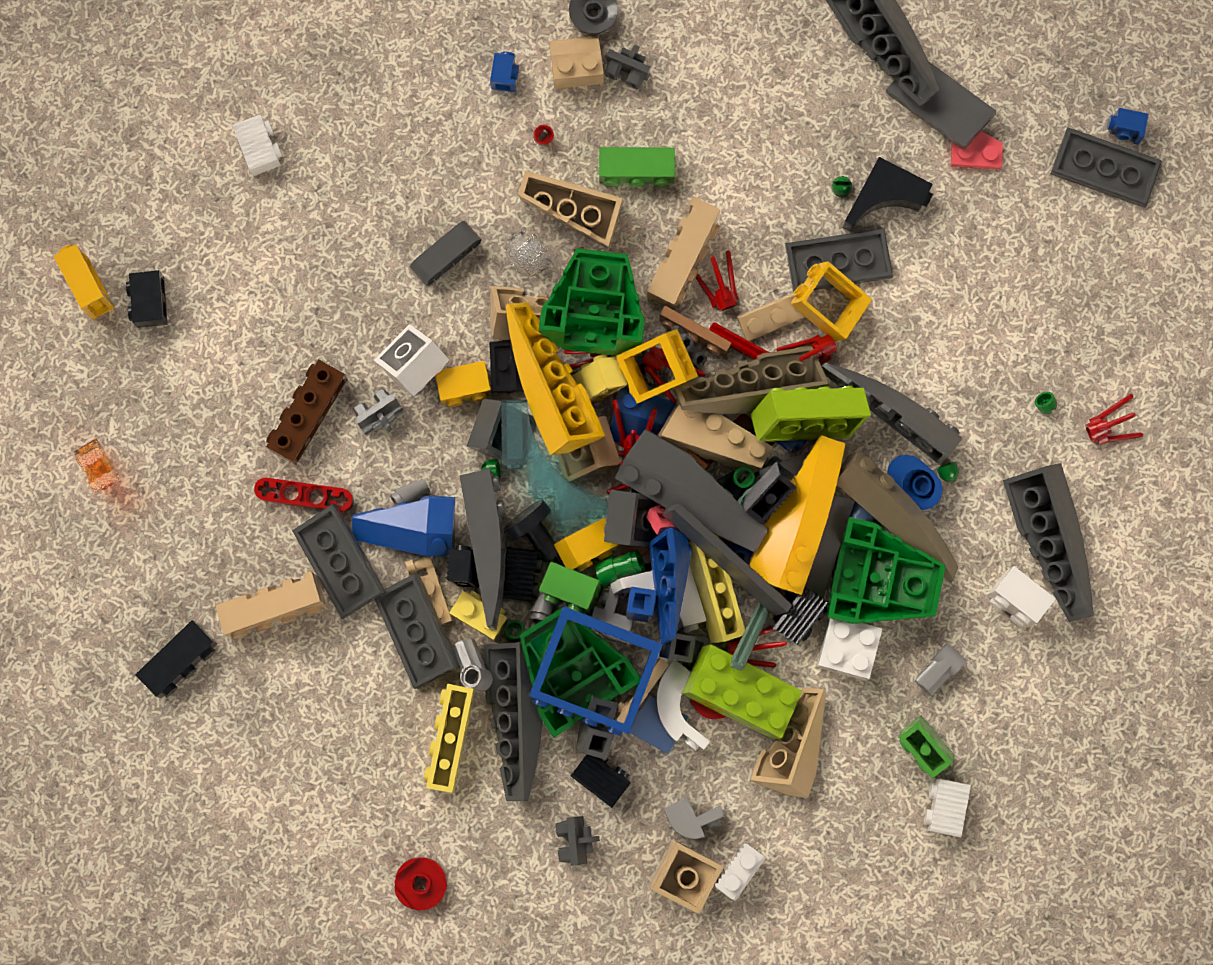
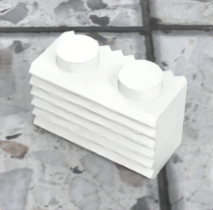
(257, 145)
(947, 807)
(740, 871)

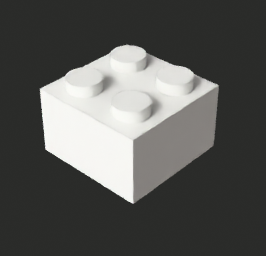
(411, 360)
(1020, 598)
(849, 648)

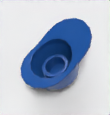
(916, 480)

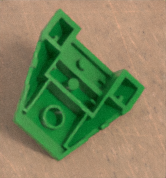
(594, 305)
(882, 577)
(579, 668)

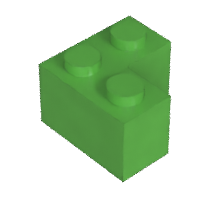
(570, 587)

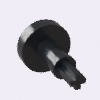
(530, 524)

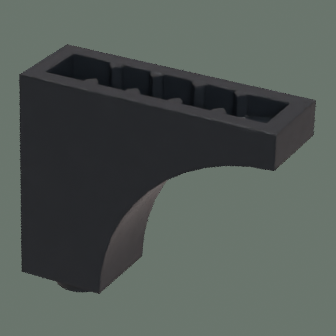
(888, 187)

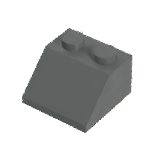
(487, 429)
(627, 519)

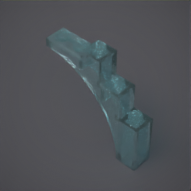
(521, 449)

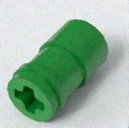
(619, 567)

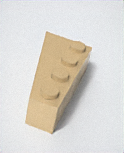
(577, 207)
(684, 254)
(715, 439)
(271, 606)

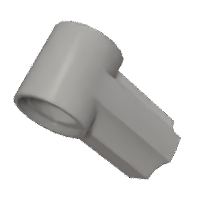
(471, 664)
(944, 665)

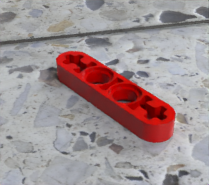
(304, 492)

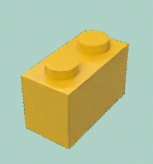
(463, 383)
(584, 546)

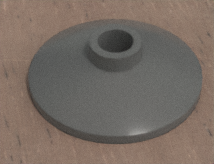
(581, 19)

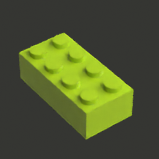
(810, 413)
(743, 695)

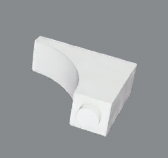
(691, 610)

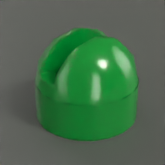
(841, 190)
(1046, 397)
(493, 465)
(948, 472)
(748, 481)
(509, 628)

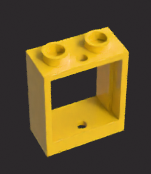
(83, 281)
(851, 314)
(676, 356)

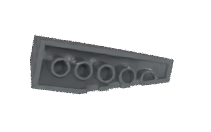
(890, 41)
(901, 413)
(675, 477)
(1052, 529)
(487, 538)
(514, 718)

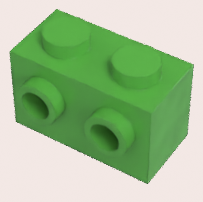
(926, 746)

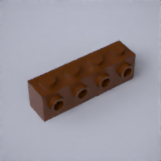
(306, 412)

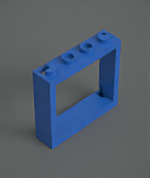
(590, 717)

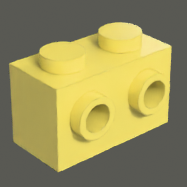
(601, 377)
(471, 612)

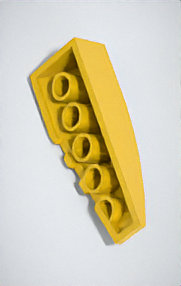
(554, 398)
(798, 524)

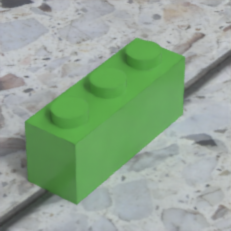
(636, 166)

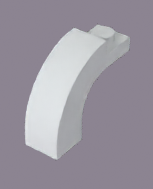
(669, 707)

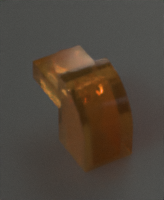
(97, 466)

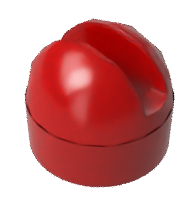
(547, 139)

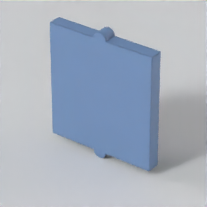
(649, 728)

